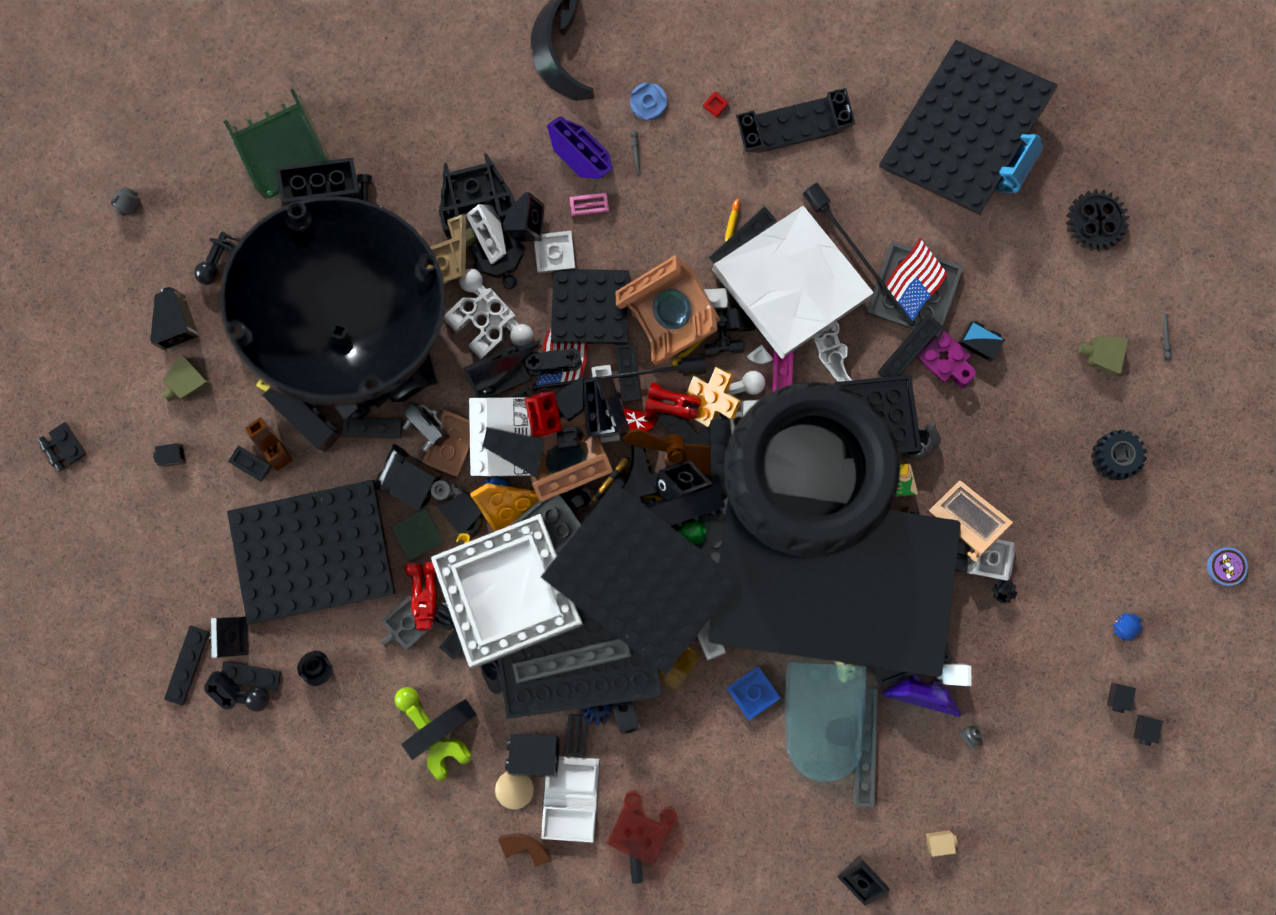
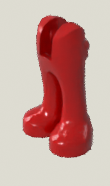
(682, 400)

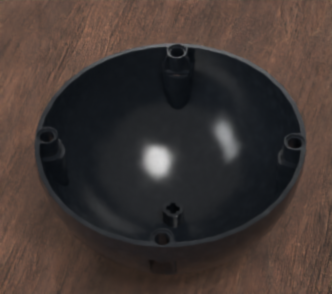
(342, 273)

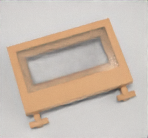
(979, 520)

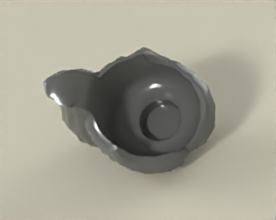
(929, 440)

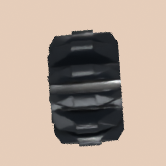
(443, 617)

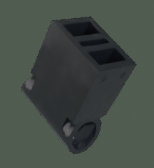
(407, 478)

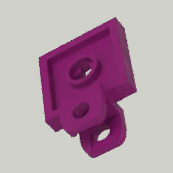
(951, 368)

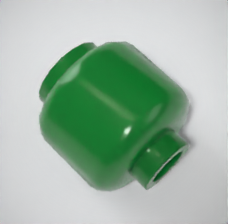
(693, 531)

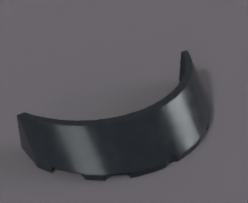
(546, 60)

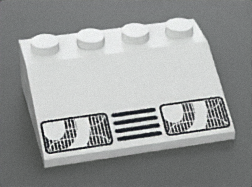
(498, 413)

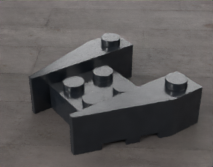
(470, 187)

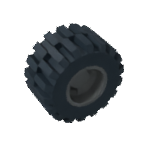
(1119, 455)

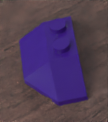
(579, 149)
(923, 694)

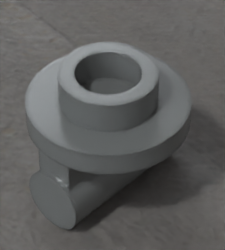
(971, 736)

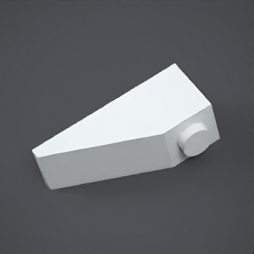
(488, 231)

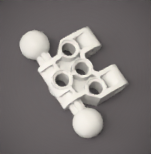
(483, 344)

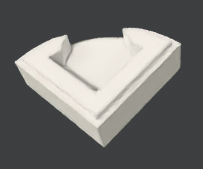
(760, 356)

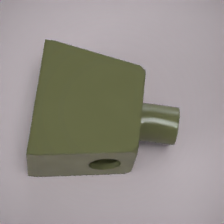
(1105, 353)
(184, 380)

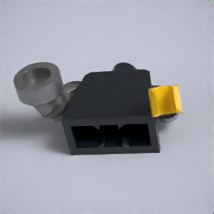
(460, 510)

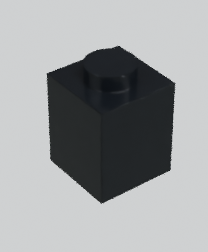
(169, 455)
(1121, 697)
(1148, 730)

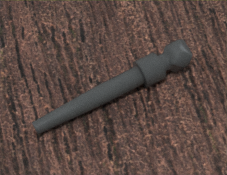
(635, 143)
(1166, 346)

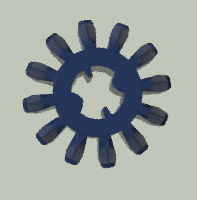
(601, 715)

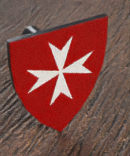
(637, 420)

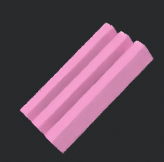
(592, 204)

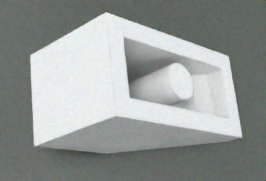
(956, 674)

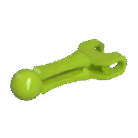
(408, 700)

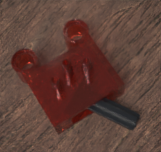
(639, 835)

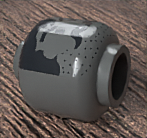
(125, 201)

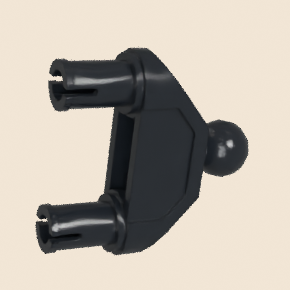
(503, 266)

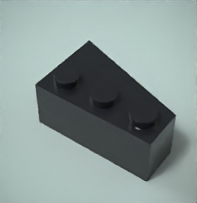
(603, 408)
(517, 448)

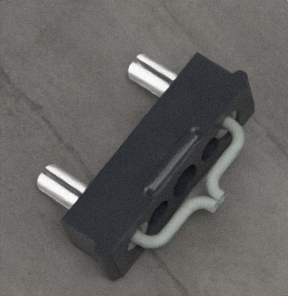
(425, 423)

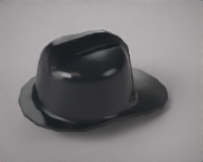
(492, 676)

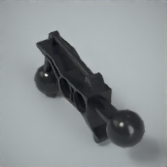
(207, 271)

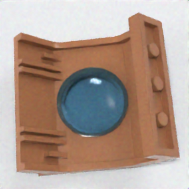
(679, 319)
(569, 467)

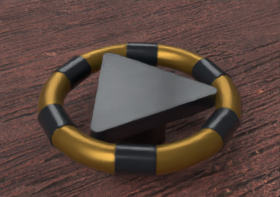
(613, 477)

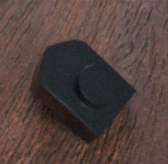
(570, 437)

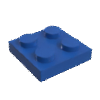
(753, 693)

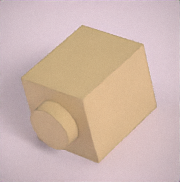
(941, 843)

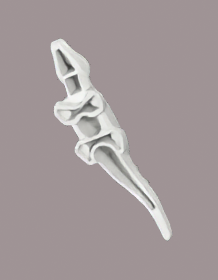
(832, 352)

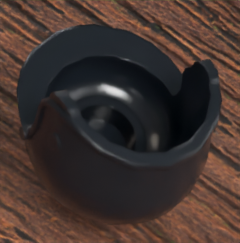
(314, 668)

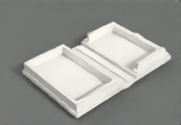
(571, 801)

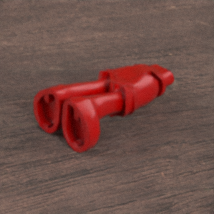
(422, 602)

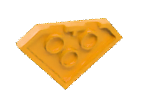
(503, 504)

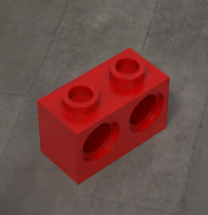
(543, 414)

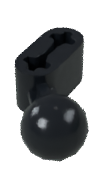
(736, 320)
(227, 693)

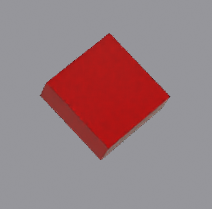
(715, 104)

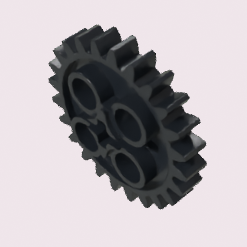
(1114, 220)

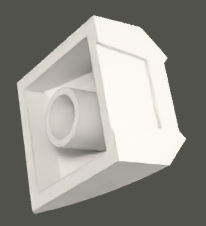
(995, 562)

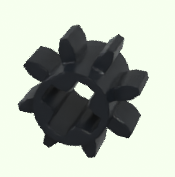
(1004, 591)

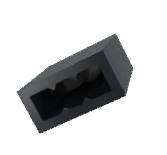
(533, 755)

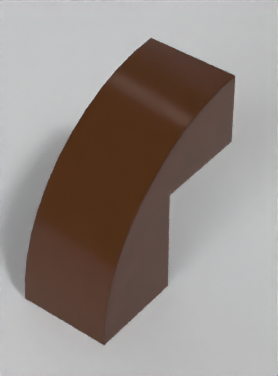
(269, 443)
(515, 843)

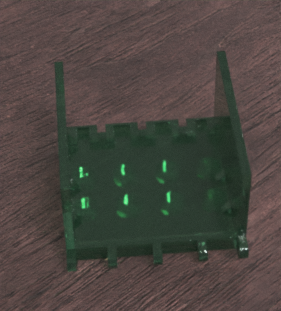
(277, 142)

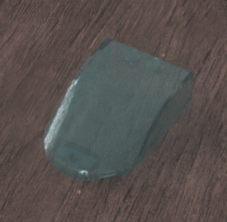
(825, 718)

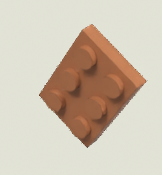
(454, 451)

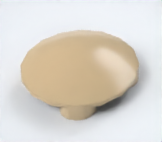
(514, 791)

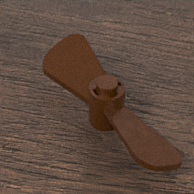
(674, 446)

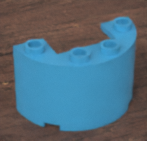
(1021, 166)

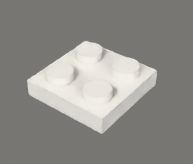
(555, 252)

